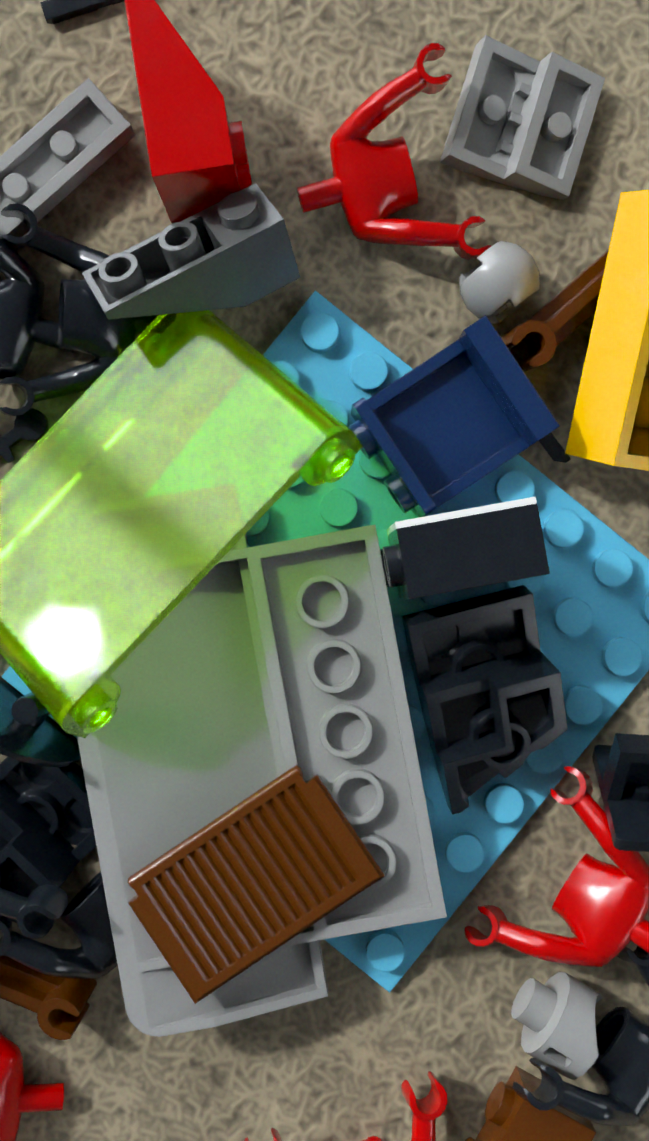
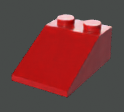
(189, 140)

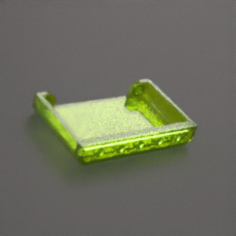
(143, 500)

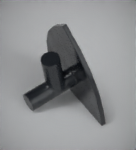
(30, 732)

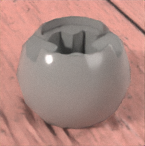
(499, 281)

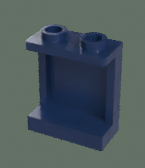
(451, 420)

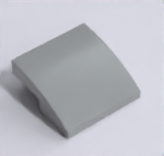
(522, 119)

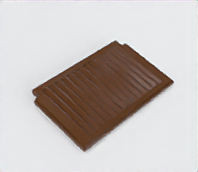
(251, 881)

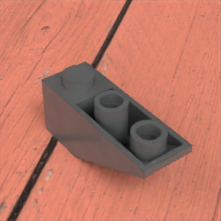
(202, 263)

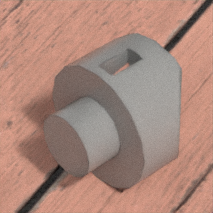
(558, 1021)

